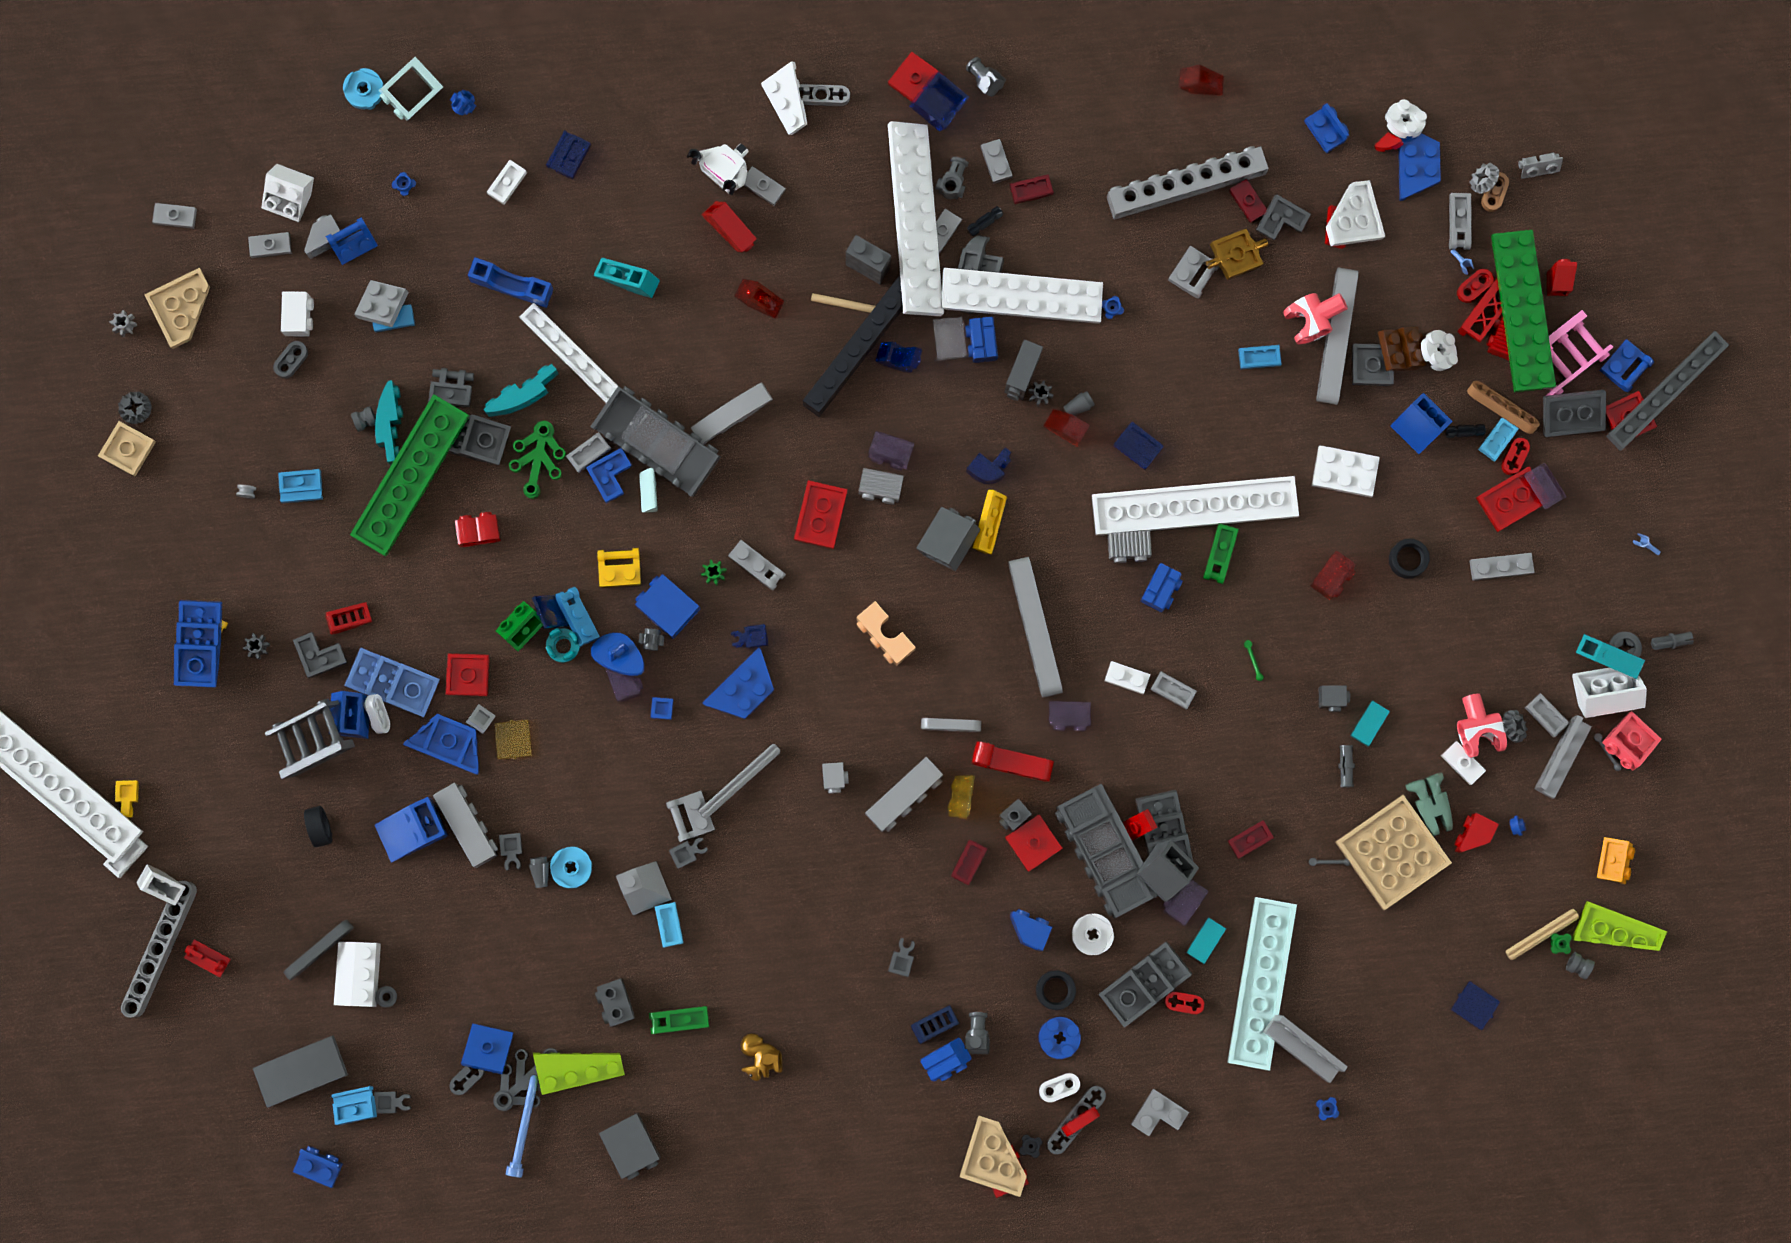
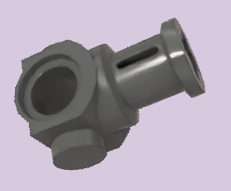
(987, 78)
(953, 178)
(977, 1038)

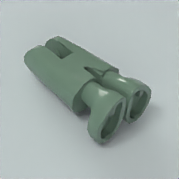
(1432, 806)

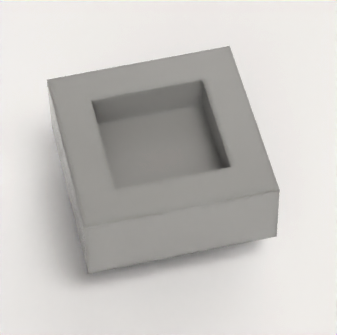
(480, 719)

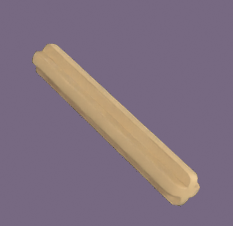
(1542, 934)

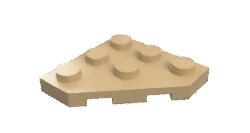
(179, 306)
(992, 1159)

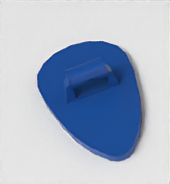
(618, 654)

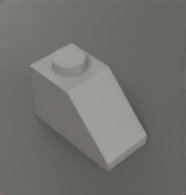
(317, 241)

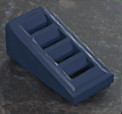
(918, 1031)

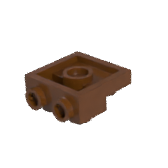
(1402, 349)

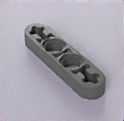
(318, 950)
(1073, 1114)

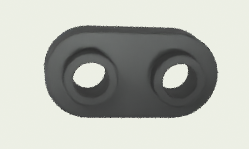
(289, 359)

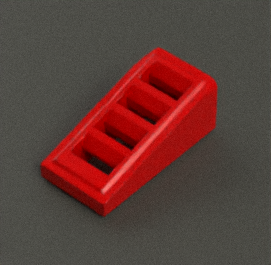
(349, 625)

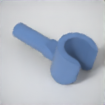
(1463, 262)
(1644, 542)

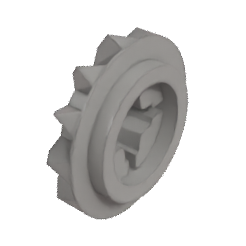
(1485, 184)

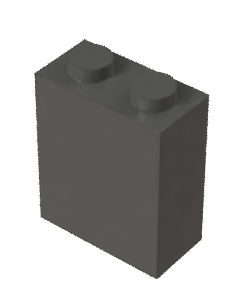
(868, 259)
(1023, 370)
(948, 538)
(630, 1146)

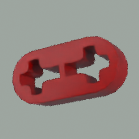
(1511, 453)
(1184, 1008)
(1080, 1121)

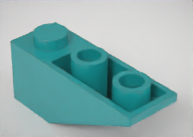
(1610, 656)

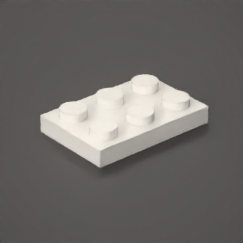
(1345, 471)

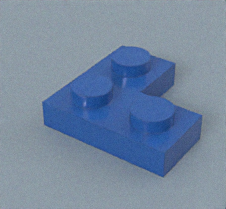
(604, 473)

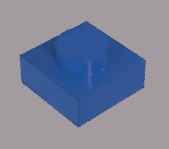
(662, 708)

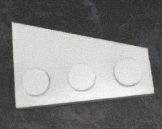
(785, 97)

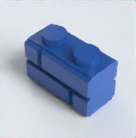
(983, 339)
(1161, 588)
(946, 1059)

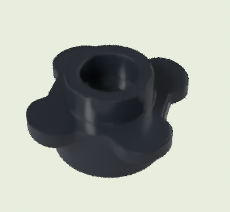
(1034, 1151)

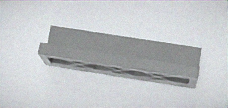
(1563, 757)
(1304, 1048)

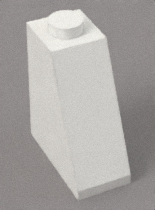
(160, 885)

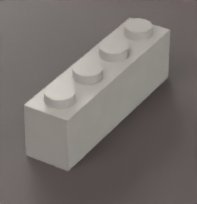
(904, 794)
(465, 824)

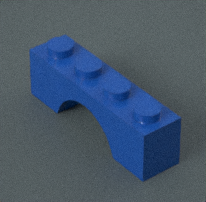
(497, 279)

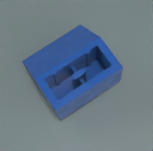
(350, 714)
(1030, 931)

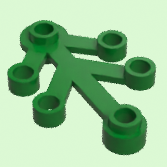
(538, 456)

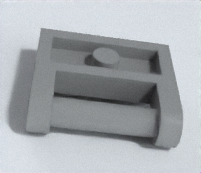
(1187, 270)
(692, 805)

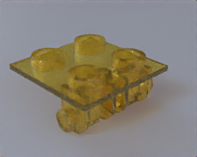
(961, 797)

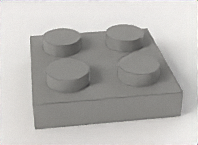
(381, 303)

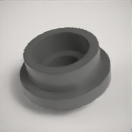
(393, 996)

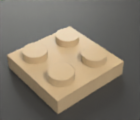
(126, 448)

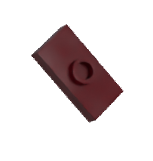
(1031, 189)
(1248, 200)
(969, 862)

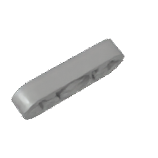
(827, 88)
(950, 725)

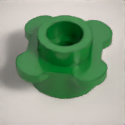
(1556, 939)

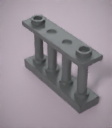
(323, 751)

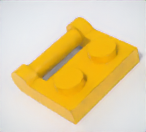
(619, 574)

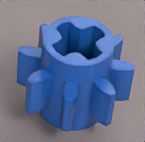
(463, 102)

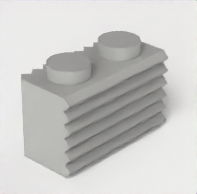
(880, 485)
(1129, 546)

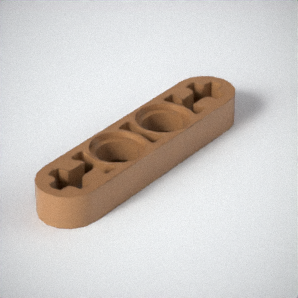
(1503, 407)

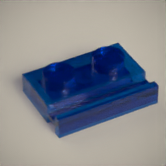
(568, 154)
(1138, 445)

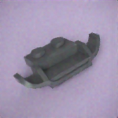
(975, 257)

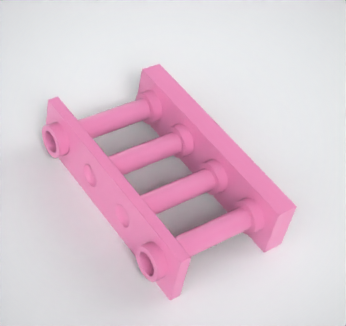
(1560, 335)

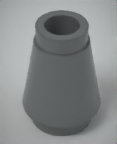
(1079, 404)
(539, 869)

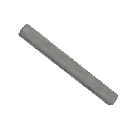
(739, 781)

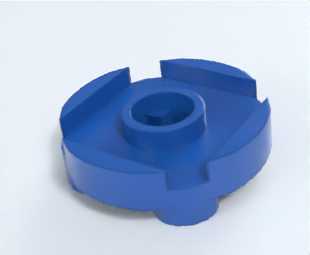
(1070, 1032)

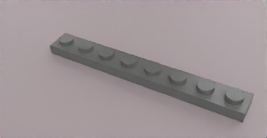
(1667, 390)

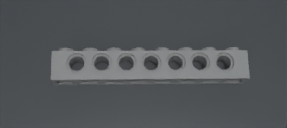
(1252, 156)

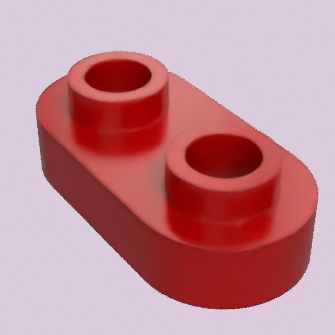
(1474, 286)

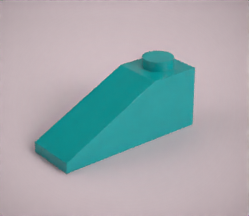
(627, 277)

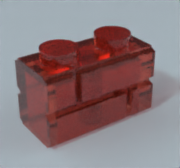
(1333, 575)

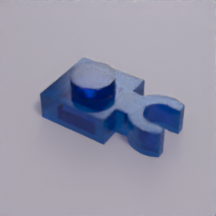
(753, 637)

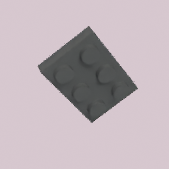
(1574, 413)

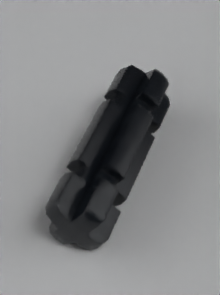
(985, 221)
(1465, 430)

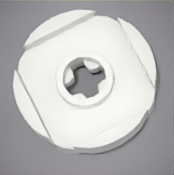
(1415, 117)
(1446, 356)
(1104, 933)

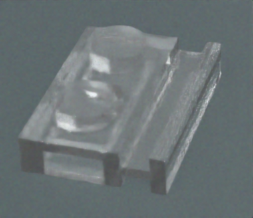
(949, 338)

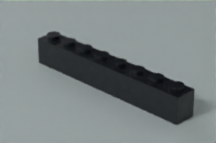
(855, 350)

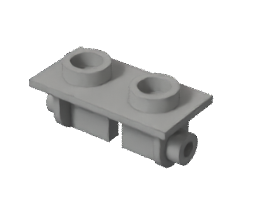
(1548, 164)

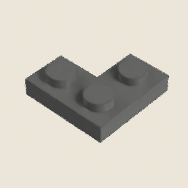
(1281, 212)
(316, 660)

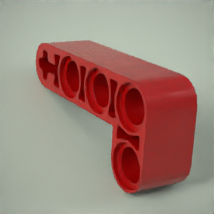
(1012, 762)

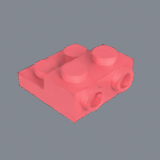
(1631, 741)

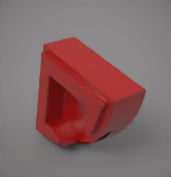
(1388, 142)

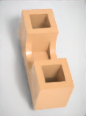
(895, 648)

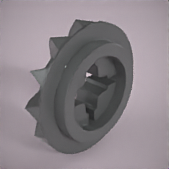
(142, 412)
(1630, 640)
(1514, 726)

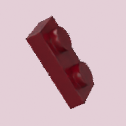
(1250, 839)

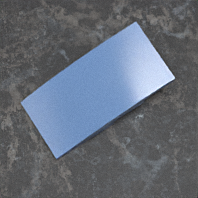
(393, 681)

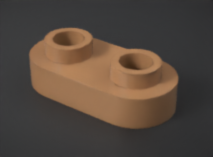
(1495, 194)

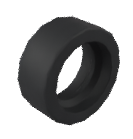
(1420, 547)
(318, 826)
(1071, 990)

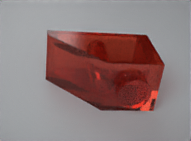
(1201, 80)
(759, 298)
(1067, 426)

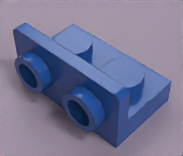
(1327, 128)
(317, 1166)

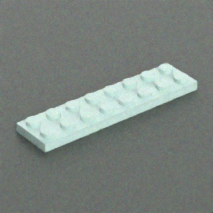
(1261, 982)

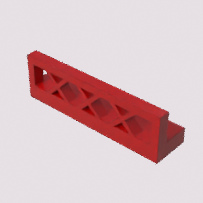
(1479, 309)

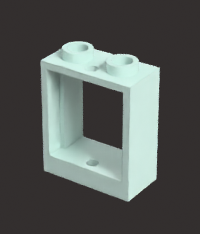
(424, 74)

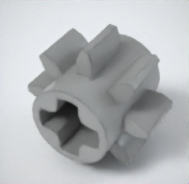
(118, 319)

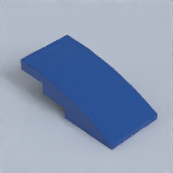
(197, 643)

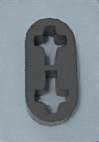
(468, 1084)

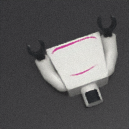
(723, 165)

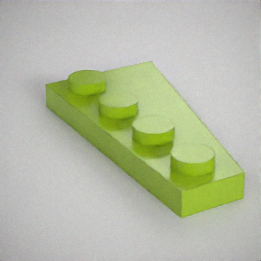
(1610, 927)
(567, 1071)

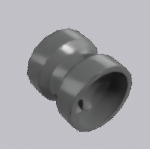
(363, 419)
(1580, 965)

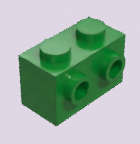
(520, 626)

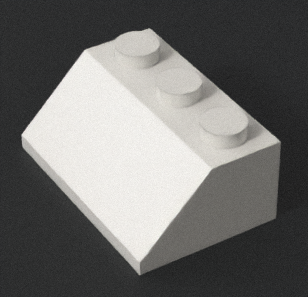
(1608, 692)
(357, 974)

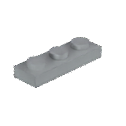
(1501, 566)

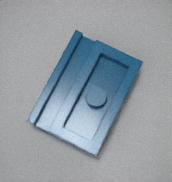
(300, 486)
(354, 1105)

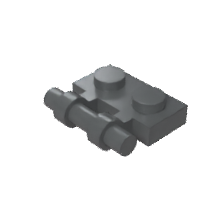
(455, 394)

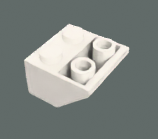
(286, 192)

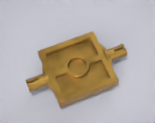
(1236, 254)

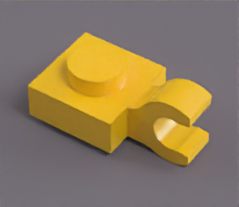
(126, 793)

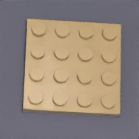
(1393, 852)

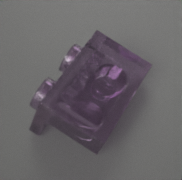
(1545, 486)
(1069, 715)

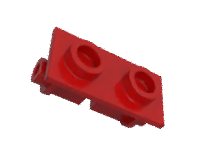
(206, 958)

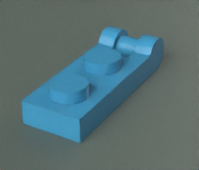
(577, 616)

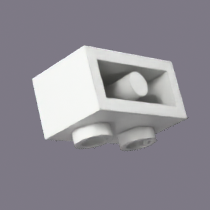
(296, 314)

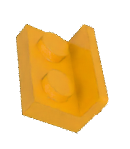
(1615, 860)

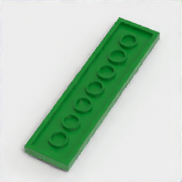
(1523, 311)
(409, 475)

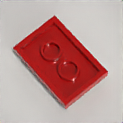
(1509, 501)
(820, 514)

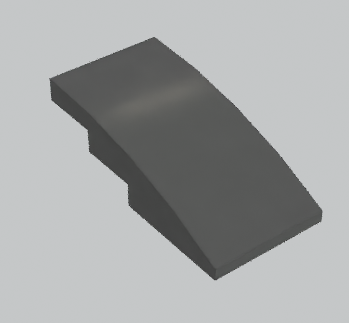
(481, 440)
(1168, 818)
(1145, 984)
(300, 1071)

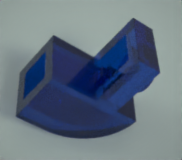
(899, 357)
(986, 471)

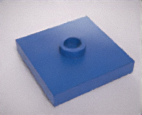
(487, 1049)

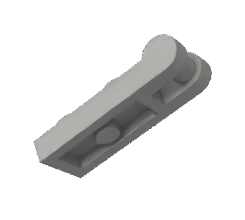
(1460, 220)
(756, 564)

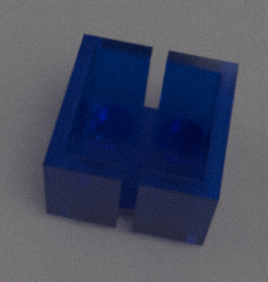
(938, 100)

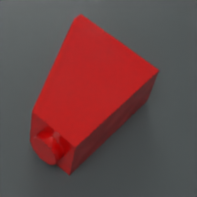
(729, 226)

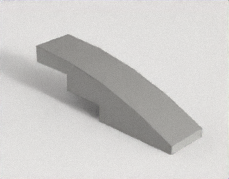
(732, 413)

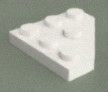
(1355, 217)

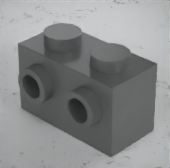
(615, 1003)

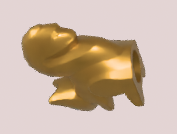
(765, 1057)

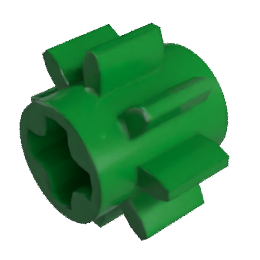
(712, 566)

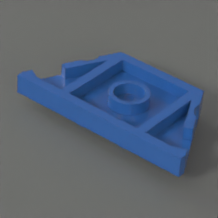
(1418, 165)
(743, 688)
(448, 742)

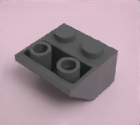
(1167, 870)

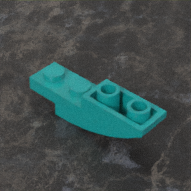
(515, 399)
(388, 415)

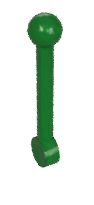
(1248, 644)

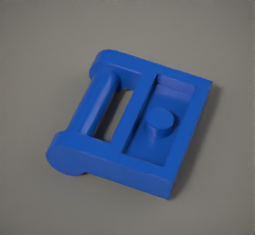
(353, 245)
(1621, 361)

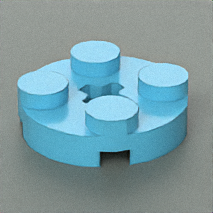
(353, 94)
(559, 868)

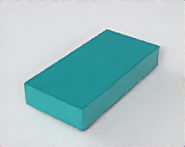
(1370, 723)
(1206, 940)

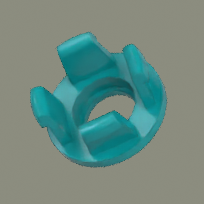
(557, 634)

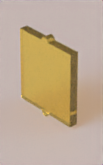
(513, 739)

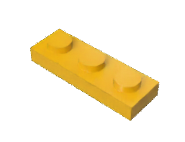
(990, 522)

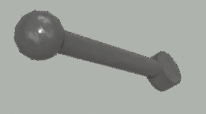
(1598, 738)
(1312, 862)

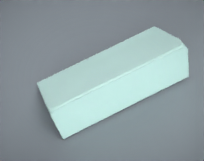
(648, 491)

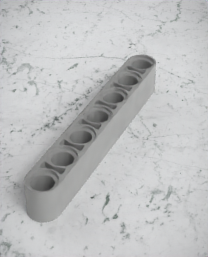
(1337, 339)
(1035, 627)
(151, 956)

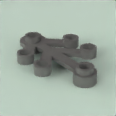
(522, 1083)

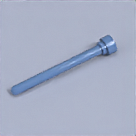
(515, 1168)

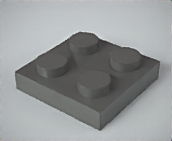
(1369, 366)

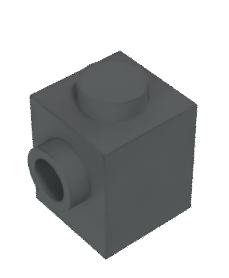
(1333, 697)
(1014, 815)

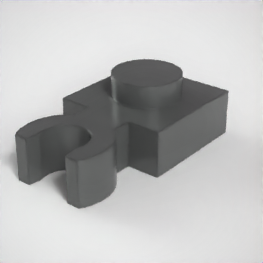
(511, 847)
(684, 853)
(902, 962)
(388, 1102)

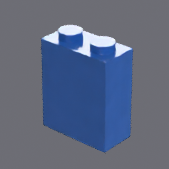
(1421, 423)
(667, 606)

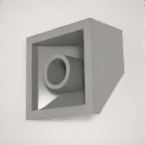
(643, 887)

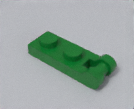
(1221, 552)
(680, 1019)

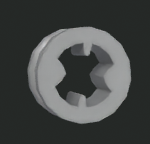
(246, 491)

